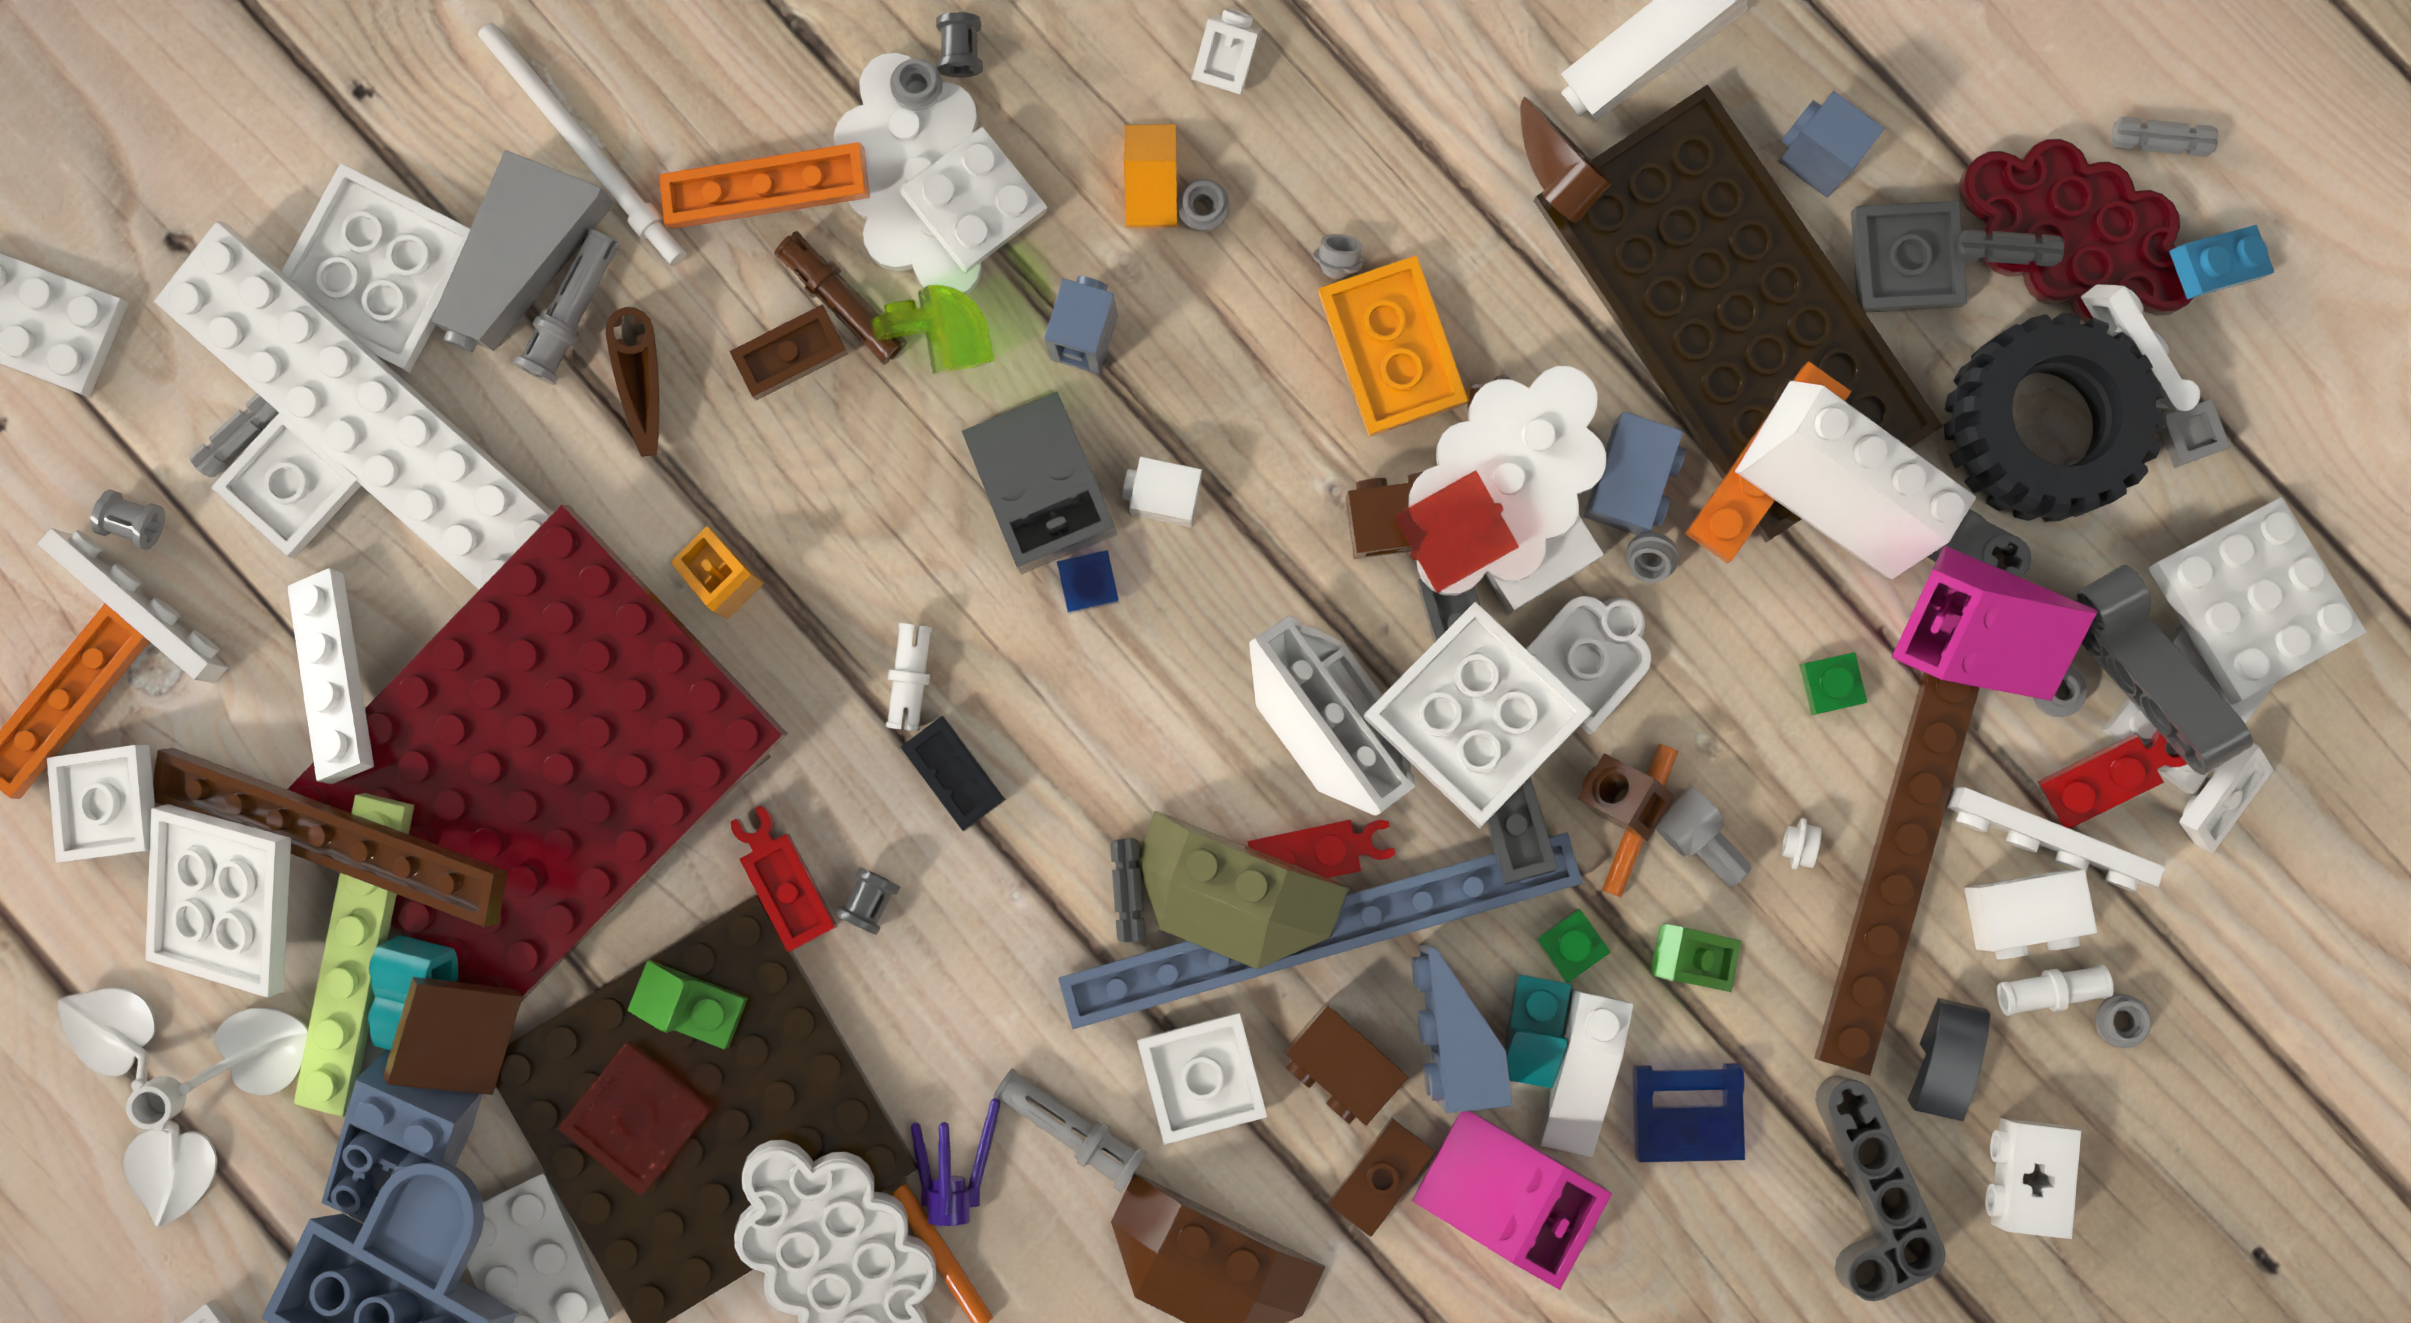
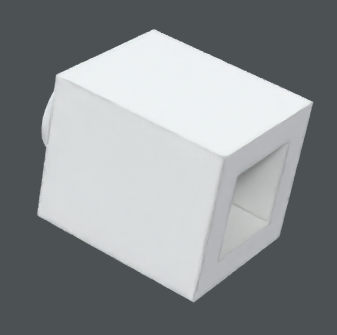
(1163, 491)

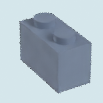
(1828, 142)
(1081, 324)
(1637, 468)

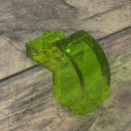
(952, 326)

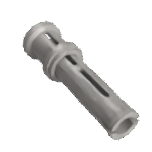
(557, 327)
(1014, 1091)

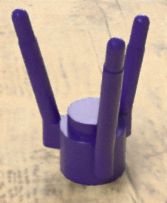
(947, 1197)

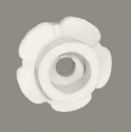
(1801, 844)

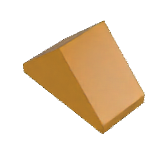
(1150, 176)
(716, 573)

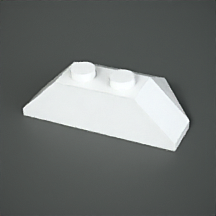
(1317, 705)

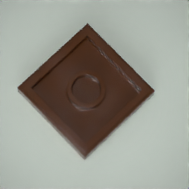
(452, 1036)

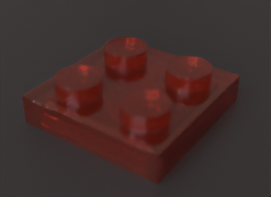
(635, 1118)

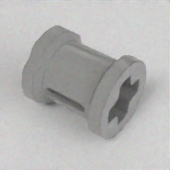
(127, 519)

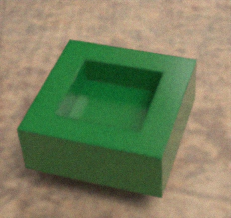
(1833, 683)
(1572, 945)

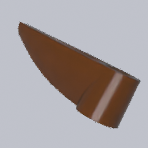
(1564, 171)
(637, 379)

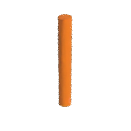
(1630, 843)
(945, 1261)

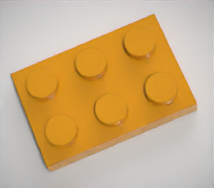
(1392, 346)

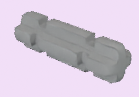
(2164, 136)
(233, 436)

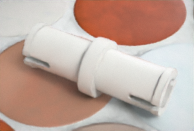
(909, 677)
(2055, 990)

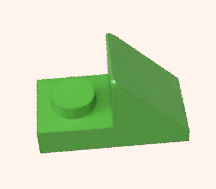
(1695, 957)
(687, 1005)

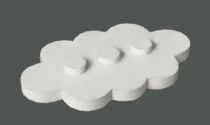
(898, 148)
(1531, 458)
(830, 1240)

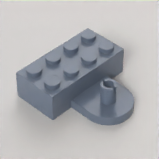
(397, 1263)

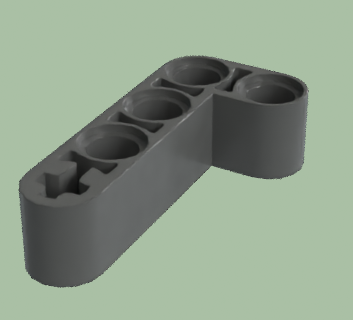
(2158, 674)
(1870, 1184)

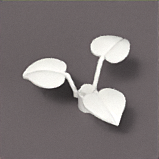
(161, 1165)

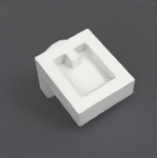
(1227, 50)

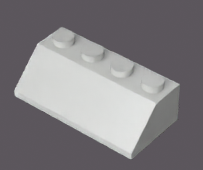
(1853, 480)

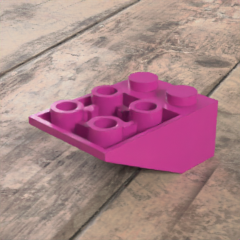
(1992, 629)
(1512, 1198)

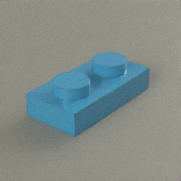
(2221, 261)

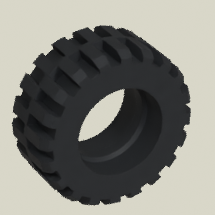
(2107, 378)

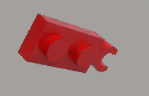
(2107, 778)
(1325, 849)
(783, 883)

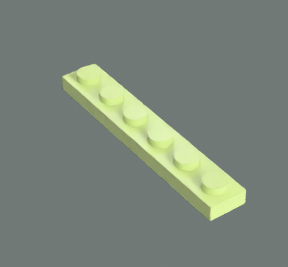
(344, 986)

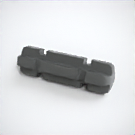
(2010, 247)
(1127, 890)

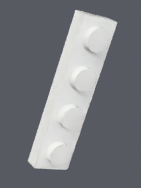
(149, 617)
(330, 676)
(2072, 847)

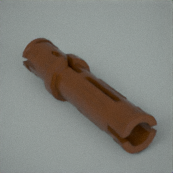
(826, 283)

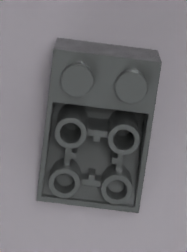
(1039, 483)

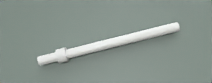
(642, 216)

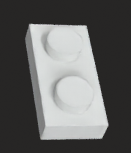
(2225, 797)

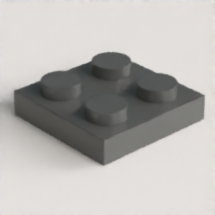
(1908, 256)

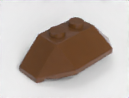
(1205, 1263)

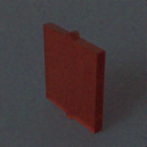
(1456, 531)

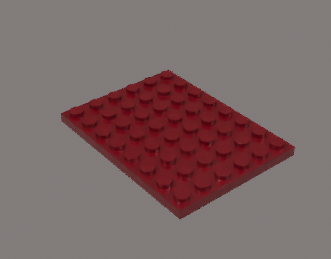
(557, 739)

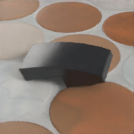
(1953, 1059)

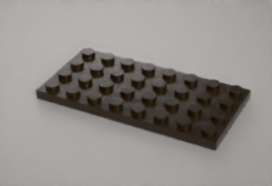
(1726, 287)

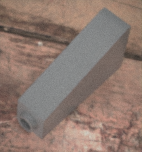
(515, 249)

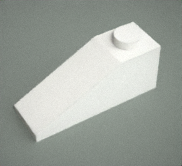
(1587, 1073)

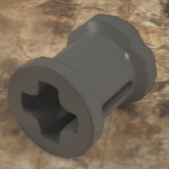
(959, 45)
(867, 900)

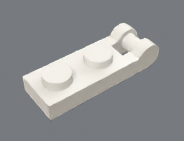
(2123, 313)

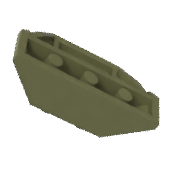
(1234, 895)

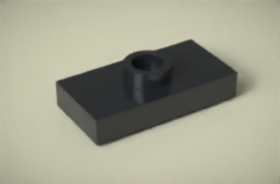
(953, 773)

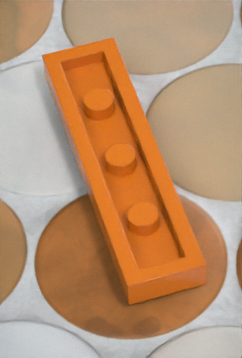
(764, 185)
(1736, 503)
(65, 698)

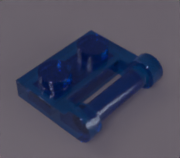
(1689, 1130)

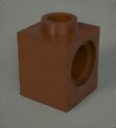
(1639, 809)

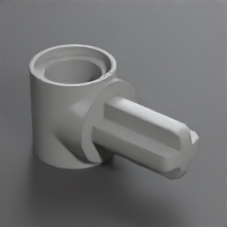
(1694, 827)

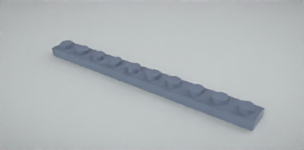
(1364, 920)

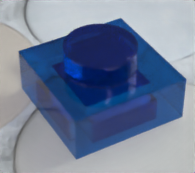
(1088, 582)

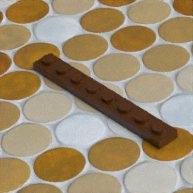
(335, 837)
(1896, 874)

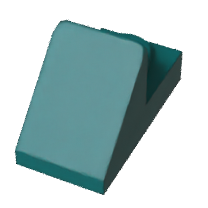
(1536, 1030)

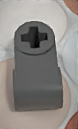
(1985, 540)

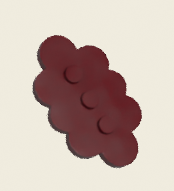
(2105, 224)

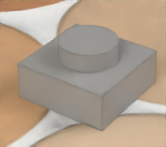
(2194, 434)

